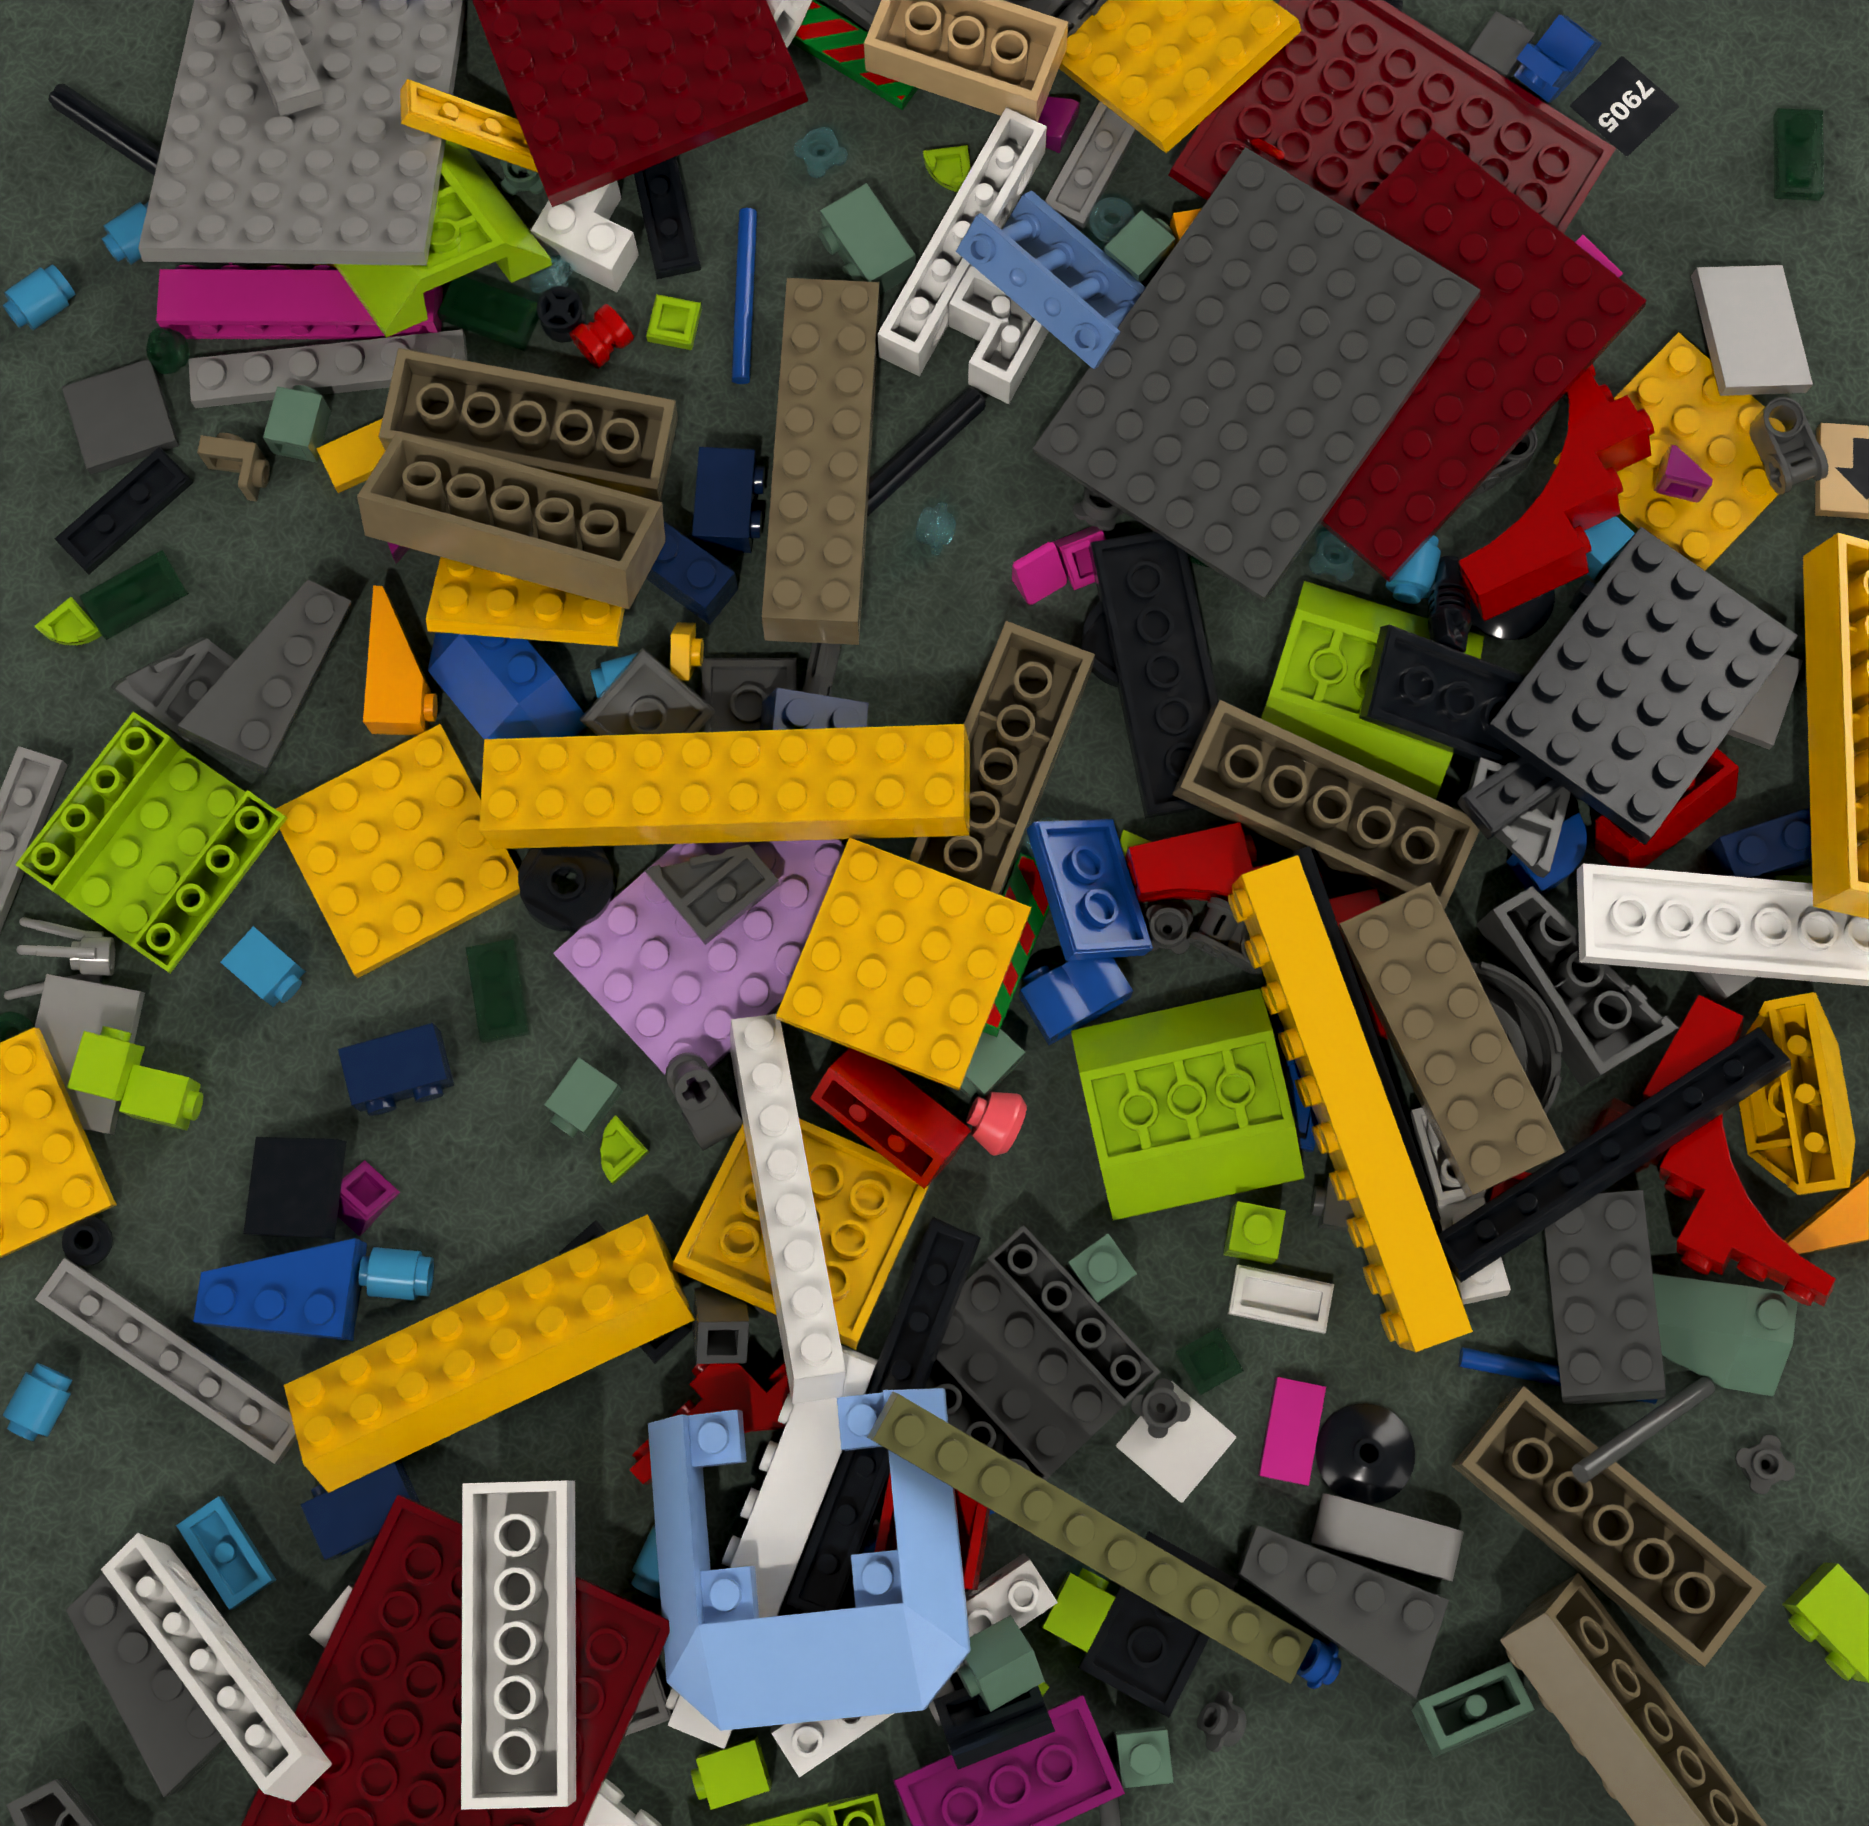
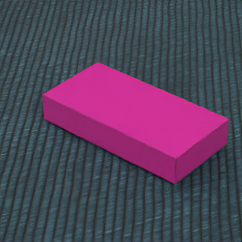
(1292, 1431)

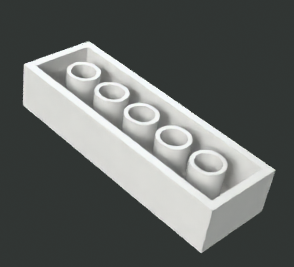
(518, 1645)

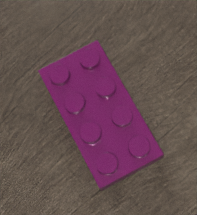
(1022, 1786)

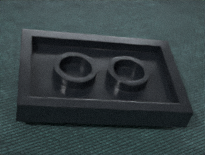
(1146, 1648)

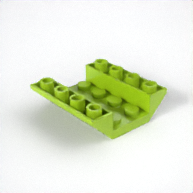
(468, 232)
(1325, 681)
(151, 842)
(1187, 1104)

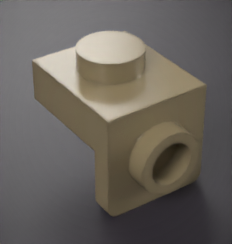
(236, 455)

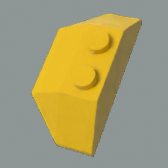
(1803, 1118)

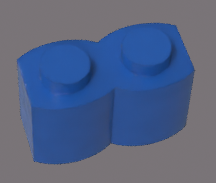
(1073, 995)

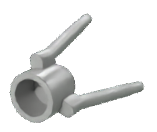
(91, 955)

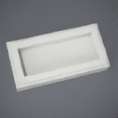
(1280, 1299)

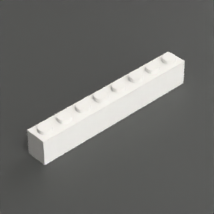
(787, 1210)
(783, 1512)

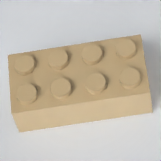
(969, 51)

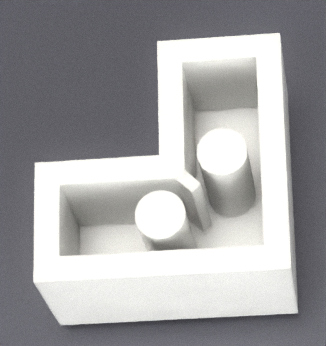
(587, 238)
(1005, 333)

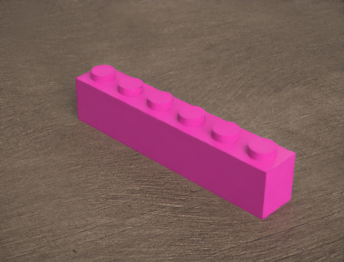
(271, 304)

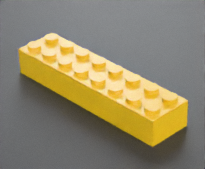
(1838, 721)
(486, 1354)

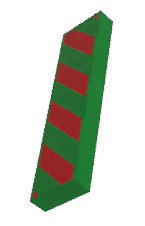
(842, 48)
(1026, 888)

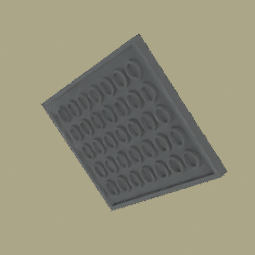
(1256, 373)

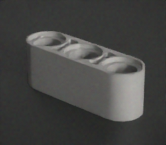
(1387, 1537)

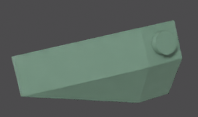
(1726, 1331)

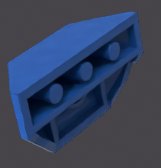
(503, 687)

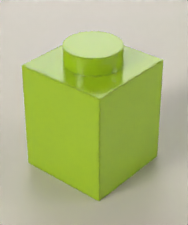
(104, 1063)
(161, 1097)
(1254, 1232)
(1079, 1609)
(731, 1773)

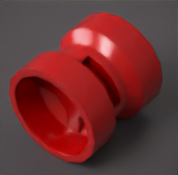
(599, 337)

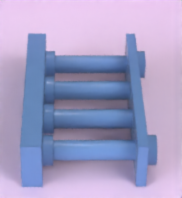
(1052, 273)

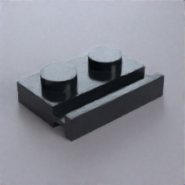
(980, 1734)

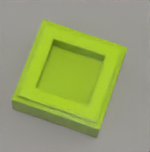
(674, 322)

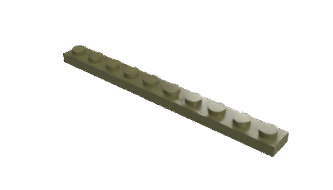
(1089, 1537)

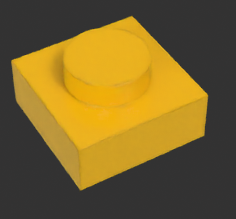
(685, 650)

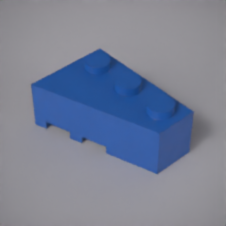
(289, 1293)

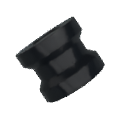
(558, 303)

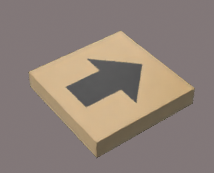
(1847, 484)

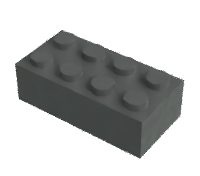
(1605, 1302)

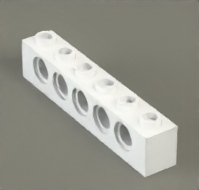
(990, 189)
(1011, 1591)
(216, 1668)

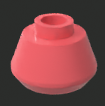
(997, 1120)

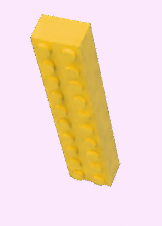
(726, 787)
(1349, 1106)

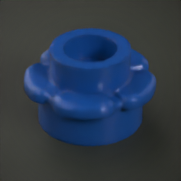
(1320, 1664)

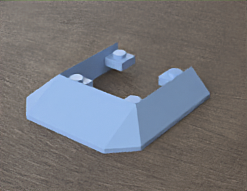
(815, 1665)

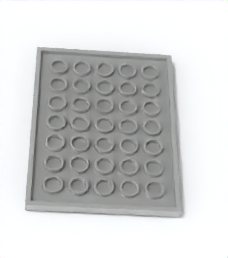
(317, 181)

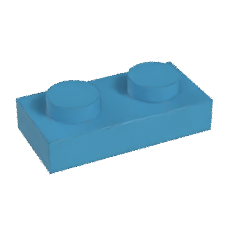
(226, 1552)

